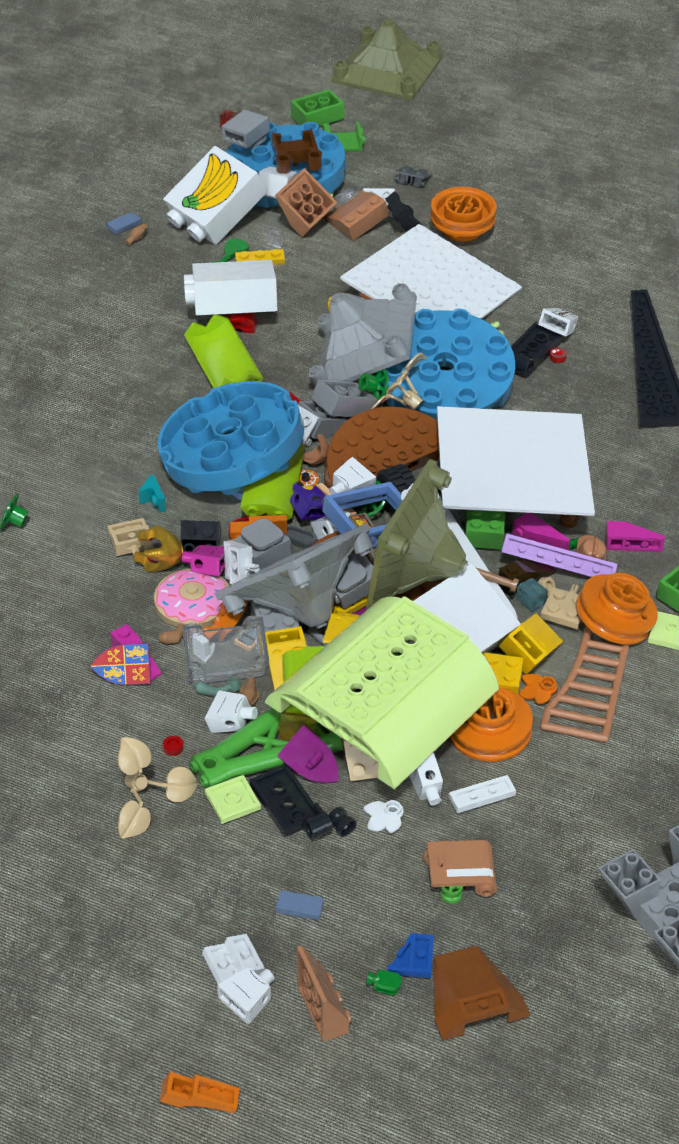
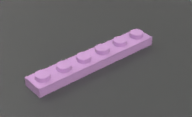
(556, 557)

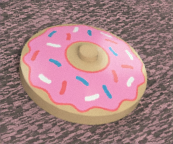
(188, 598)

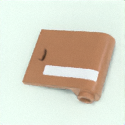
(463, 865)

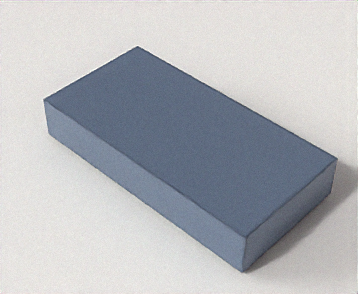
(124, 223)
(299, 905)

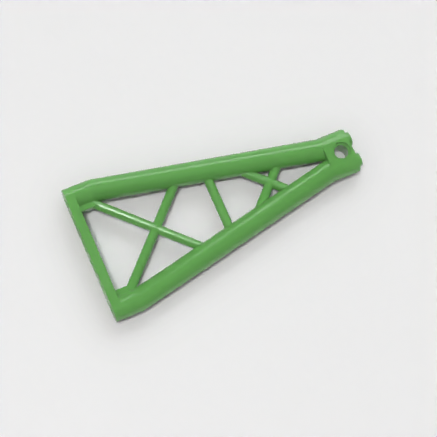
(219, 764)

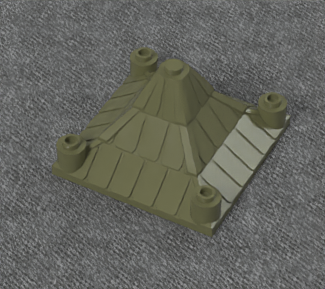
(388, 62)
(416, 540)

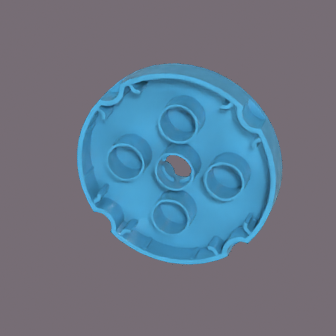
(262, 156)
(470, 346)
(231, 437)

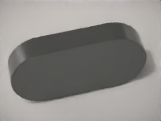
(300, 537)

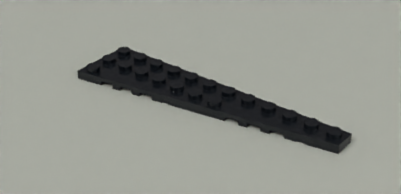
(655, 373)

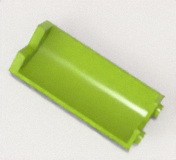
(221, 352)
(274, 491)

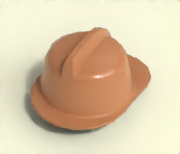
(592, 547)

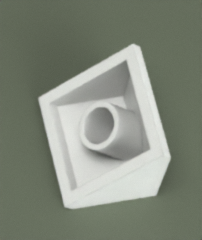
(275, 181)

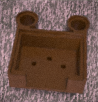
(296, 151)

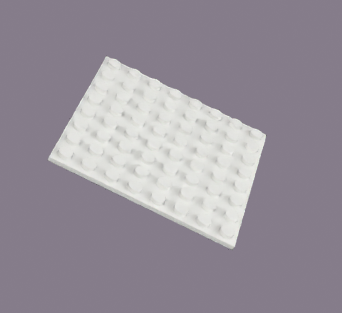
(436, 272)
(514, 461)

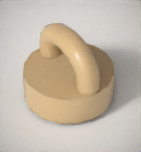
(548, 583)

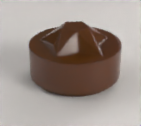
(569, 521)

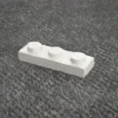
(482, 794)

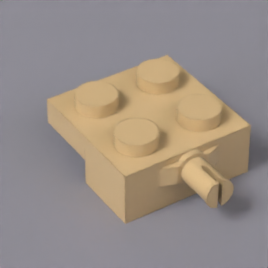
(125, 537)
(562, 607)
(359, 764)

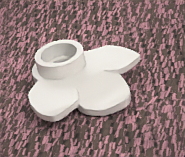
(384, 815)

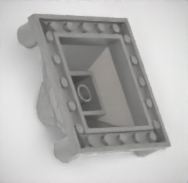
(365, 335)
(302, 581)

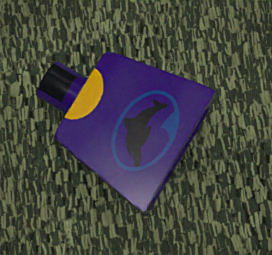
(307, 501)

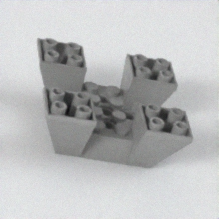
(648, 895)

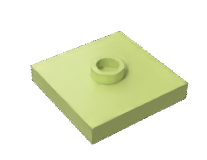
(665, 631)
(232, 799)

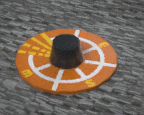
(308, 478)

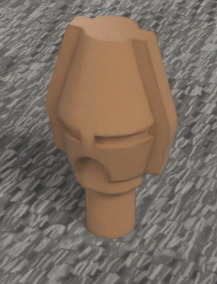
(136, 233)
(250, 691)

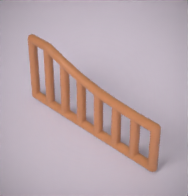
(569, 683)

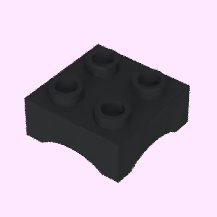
(401, 212)

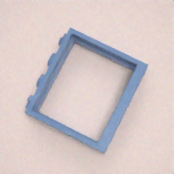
(336, 502)

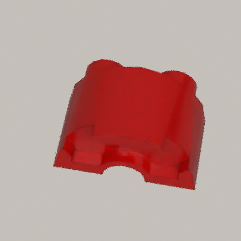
(244, 321)

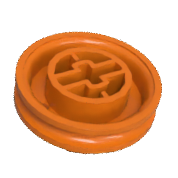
(463, 213)
(615, 607)
(501, 735)

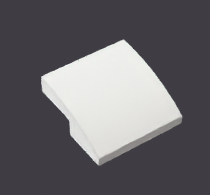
(232, 957)

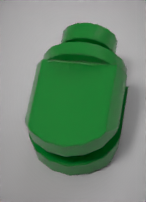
(384, 982)

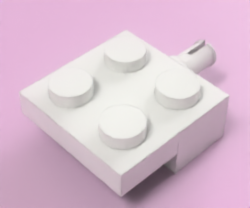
(238, 561)

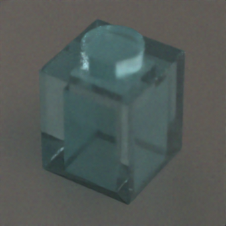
(531, 594)

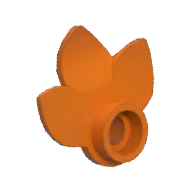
(538, 688)

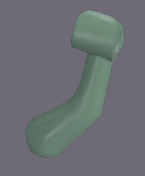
(203, 688)

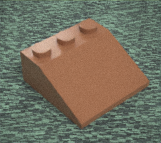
(304, 202)
(358, 214)
(320, 997)

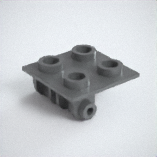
(417, 177)

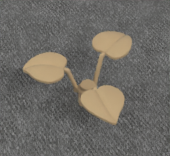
(410, 397)
(131, 759)

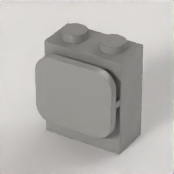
(246, 129)
(266, 541)
(354, 580)

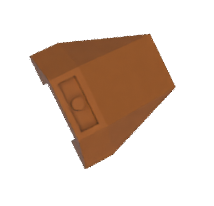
(471, 990)

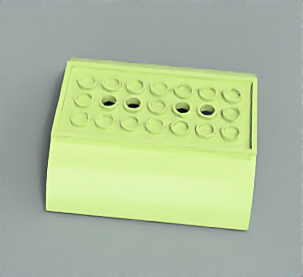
(414, 696)

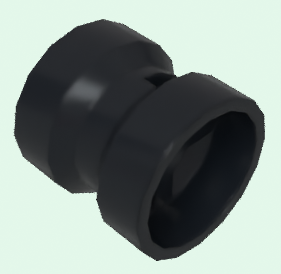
(343, 823)

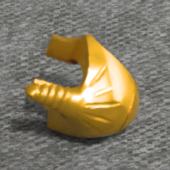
(167, 555)

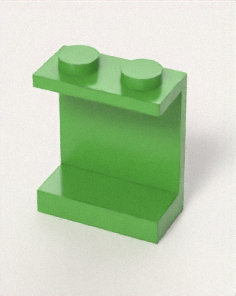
(351, 140)

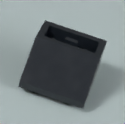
(199, 533)

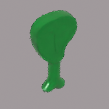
(233, 246)

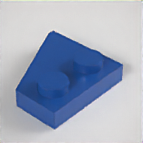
(414, 957)

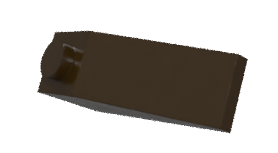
(523, 571)

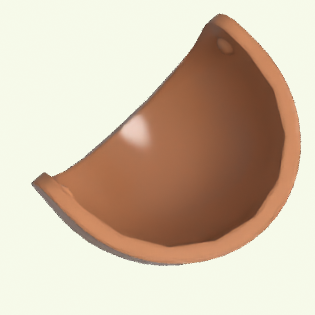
(319, 454)

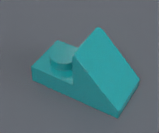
(152, 493)

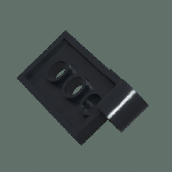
(542, 340)
(301, 814)

